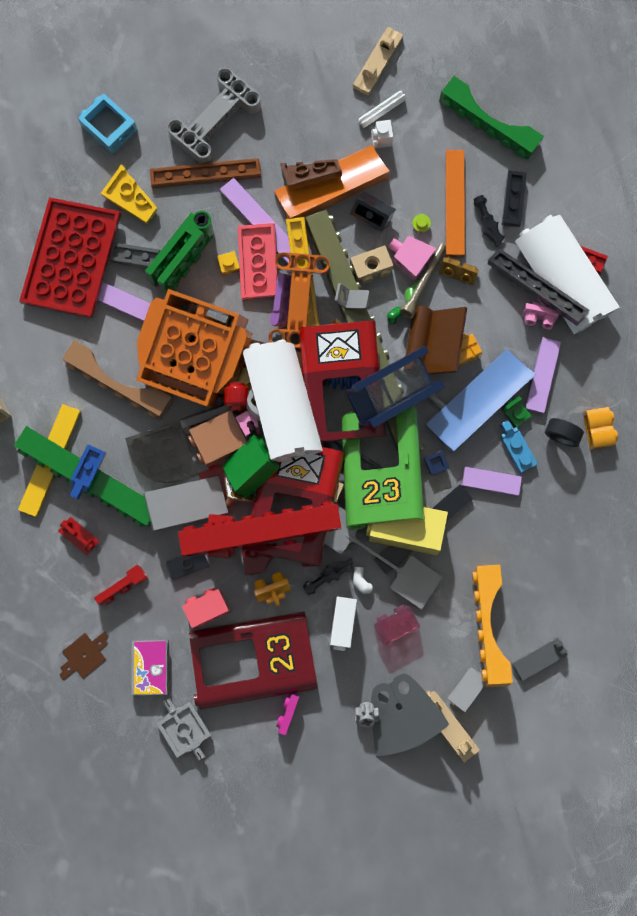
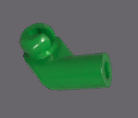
(393, 315)

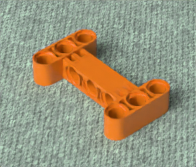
(298, 292)

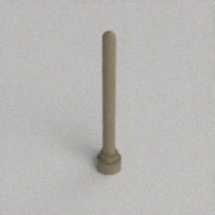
(409, 308)

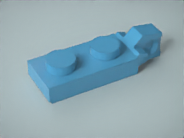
(517, 447)

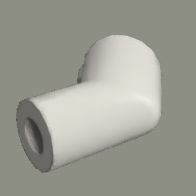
(360, 583)

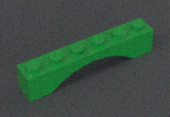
(520, 139)

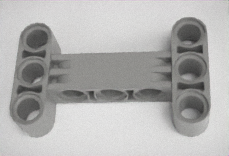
(214, 116)

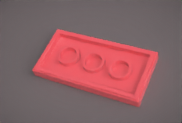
(257, 261)

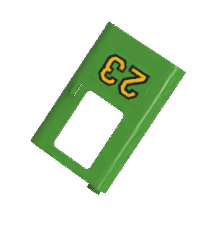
(384, 492)

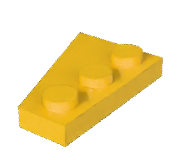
(127, 195)

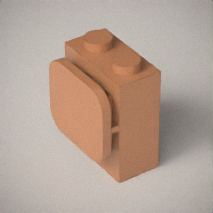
(217, 439)

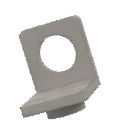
(352, 298)

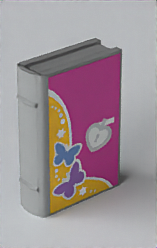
(149, 667)

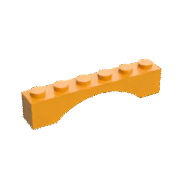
(496, 666)

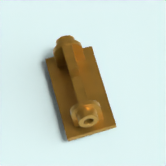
(465, 273)

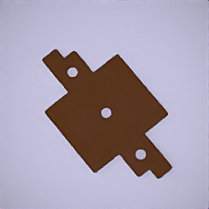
(82, 664)

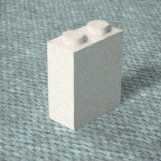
(343, 623)

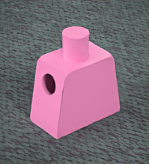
(411, 256)

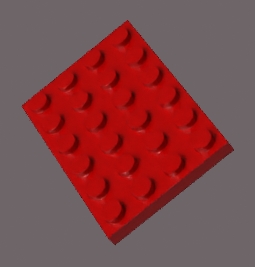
(70, 257)

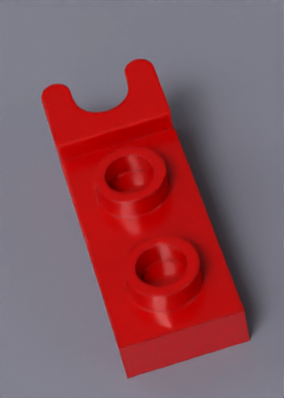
(134, 576)

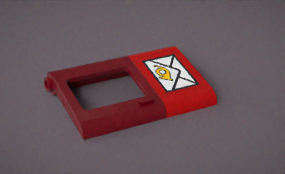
(338, 353)
(305, 478)

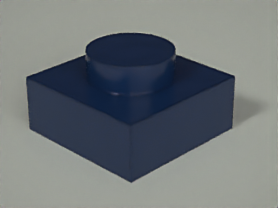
(436, 463)

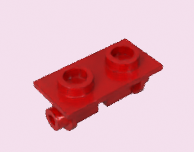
(78, 535)

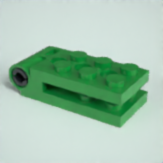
(181, 251)

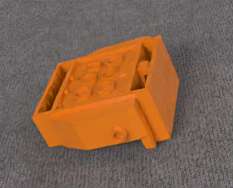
(213, 354)

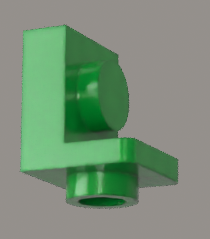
(516, 411)

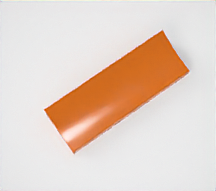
(359, 173)

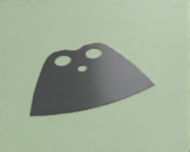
(410, 726)

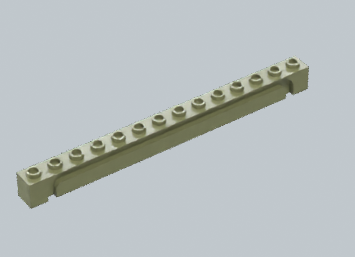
(340, 272)

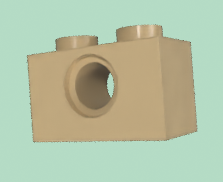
(377, 256)

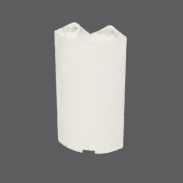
(562, 262)
(282, 400)

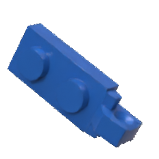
(86, 470)

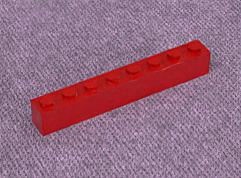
(259, 530)

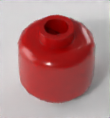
(236, 396)

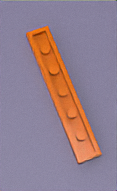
(454, 204)

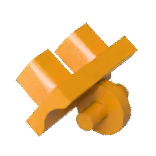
(272, 592)

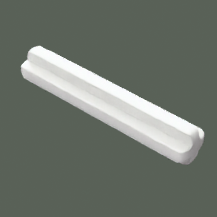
(382, 109)

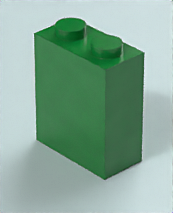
(250, 466)

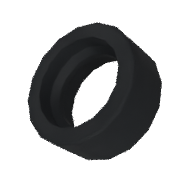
(564, 432)

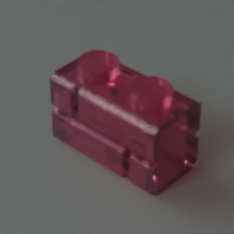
(396, 625)

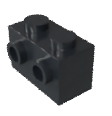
(372, 211)

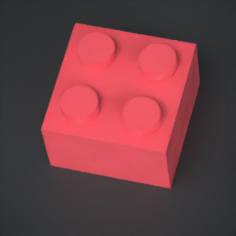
(206, 608)

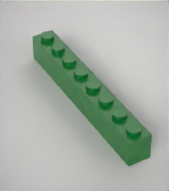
(65, 463)

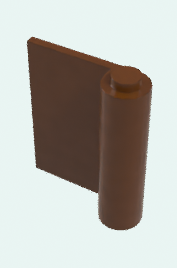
(441, 334)

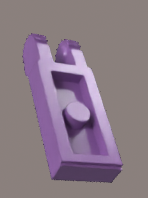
(279, 316)

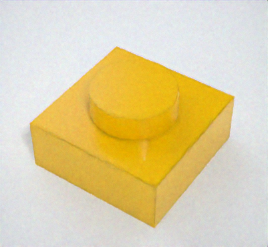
(228, 263)

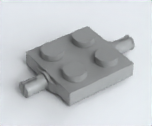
(183, 729)

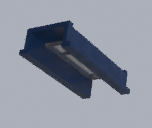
(392, 389)

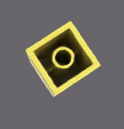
(413, 534)

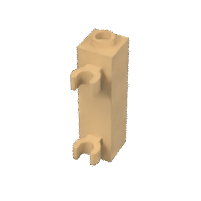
(454, 732)

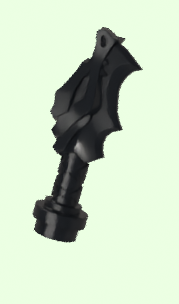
(489, 225)
(331, 572)

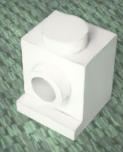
(382, 134)

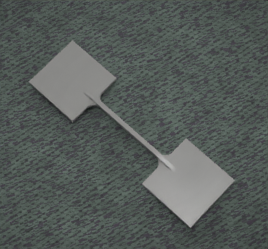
(413, 580)

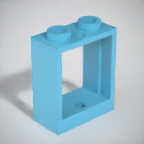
(119, 136)

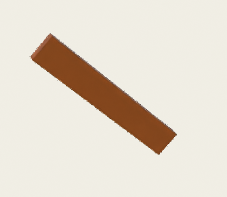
(205, 173)

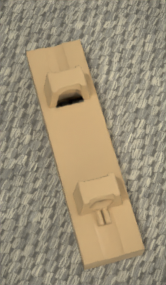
(377, 61)

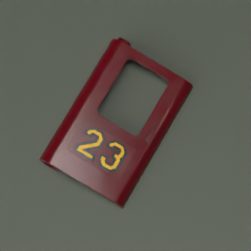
(281, 655)

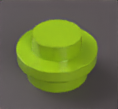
(421, 223)

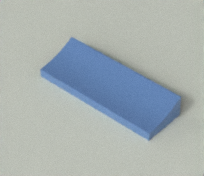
(479, 400)

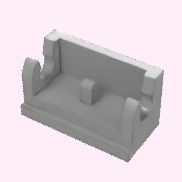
(467, 690)

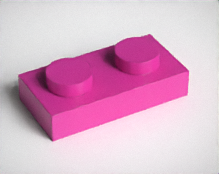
(284, 722)

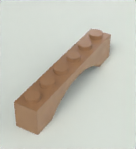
(150, 399)

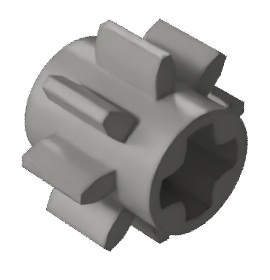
(366, 714)

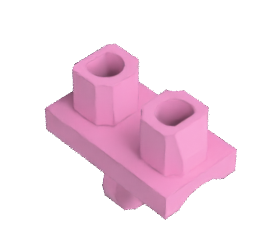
(539, 311)

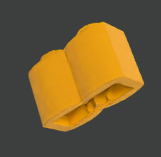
(599, 428)

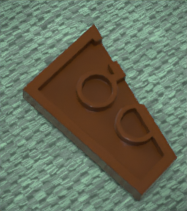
(304, 175)

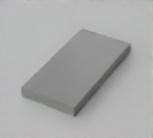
(185, 503)

